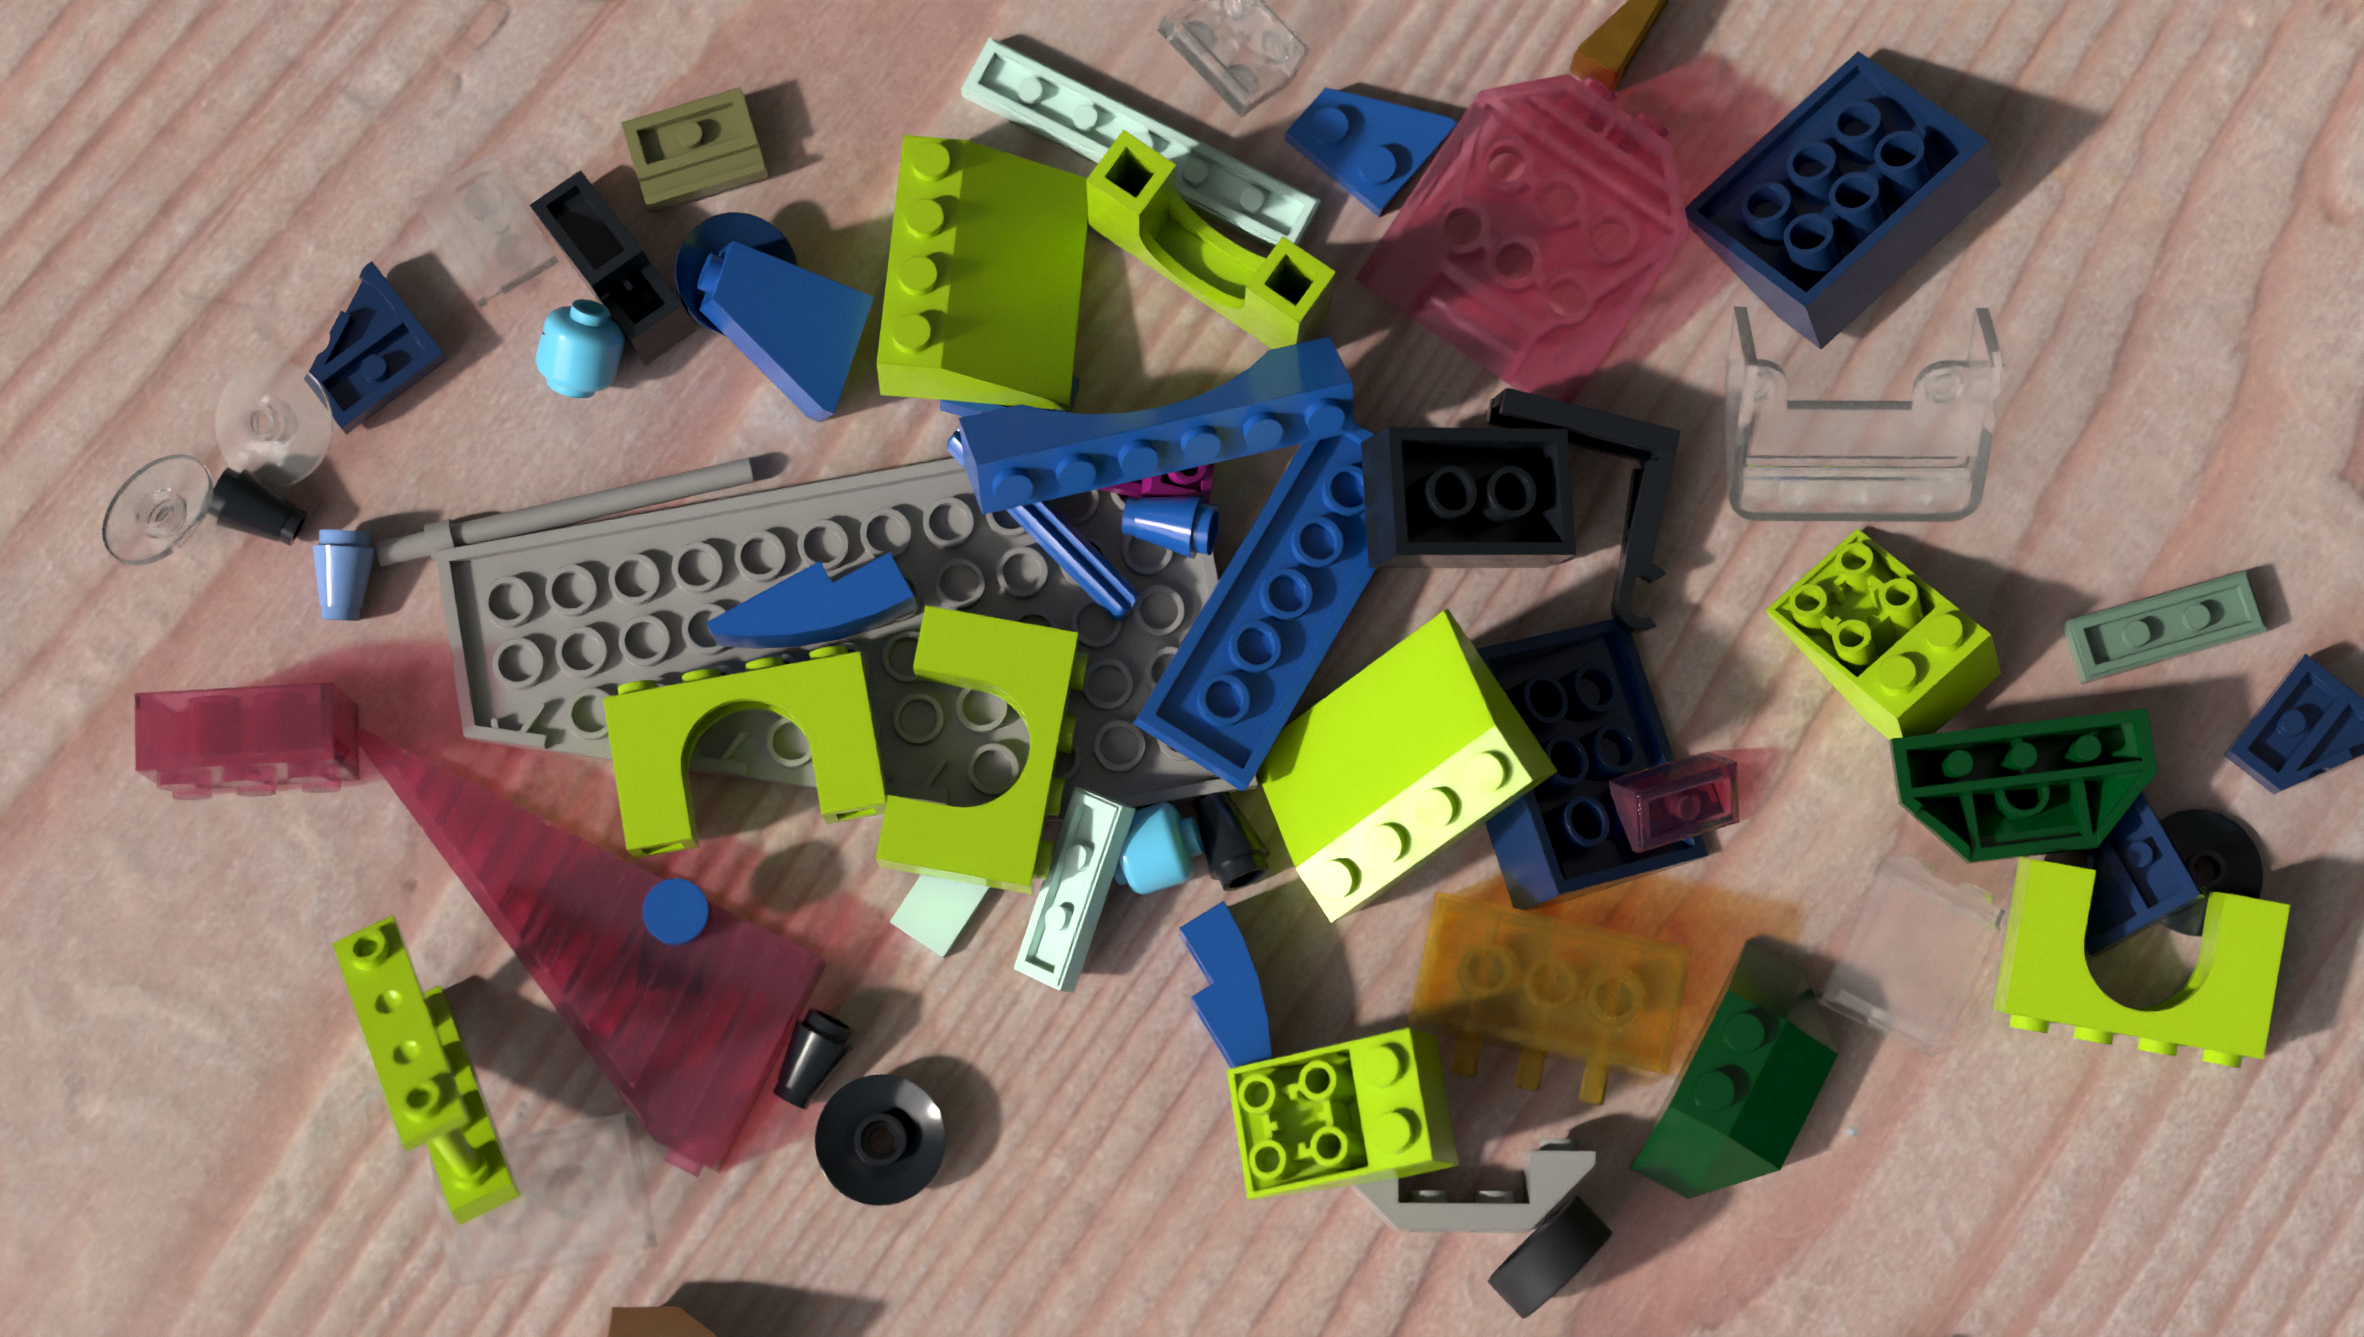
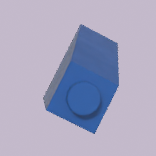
(786, 323)

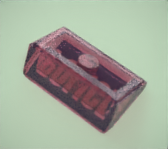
(1677, 800)

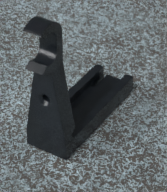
(1618, 436)

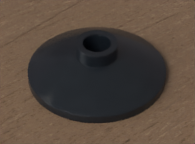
(2230, 851)
(859, 1112)

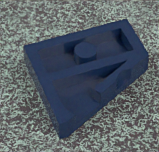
(373, 352)

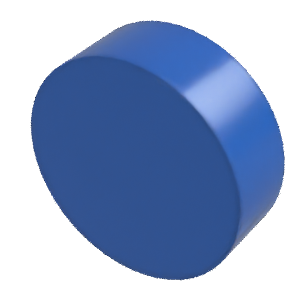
(676, 912)

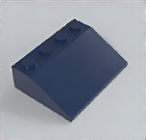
(1843, 197)
(1595, 722)

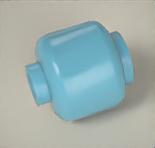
(580, 349)
(1159, 850)

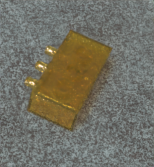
(1547, 992)

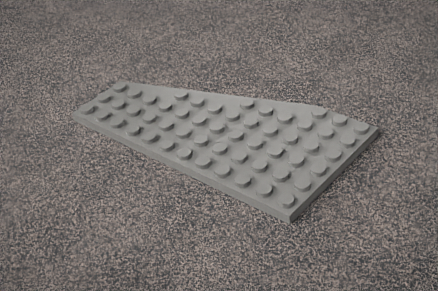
(578, 610)

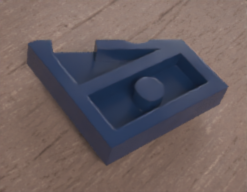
(2301, 729)
(2136, 879)

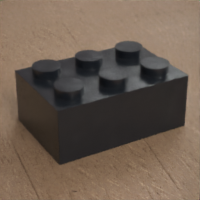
(1468, 497)

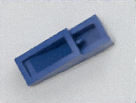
(815, 610)
(1233, 1001)

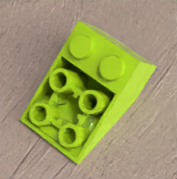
(1886, 639)
(1343, 1115)

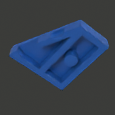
(1368, 143)

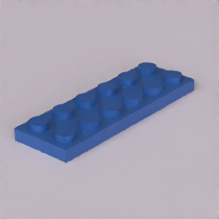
(1269, 616)

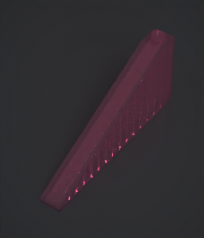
(670, 1026)

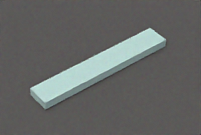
(1092, 121)

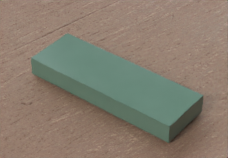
(2164, 627)

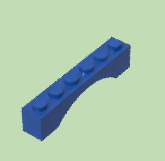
(1042, 455)

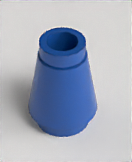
(1174, 523)

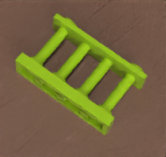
(425, 1070)

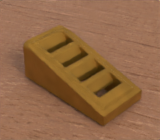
(1616, 42)

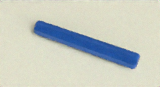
(1070, 550)

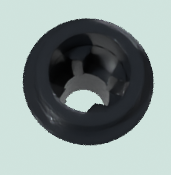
(254, 507)
(1230, 843)
(812, 1057)

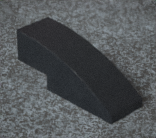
(613, 267)

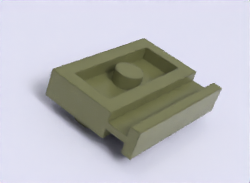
(694, 149)

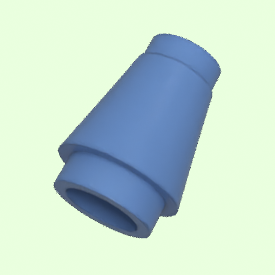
(342, 572)

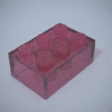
(247, 739)

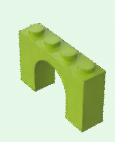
(1140, 210)
(658, 728)
(1003, 839)
(2218, 1009)

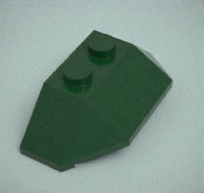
(2025, 783)
(1742, 1081)

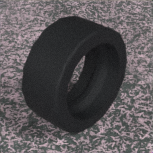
(1550, 1257)

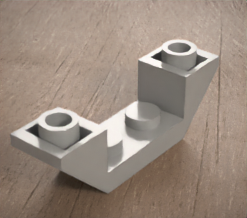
(1547, 1179)

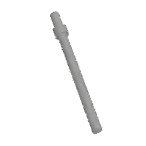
(444, 535)

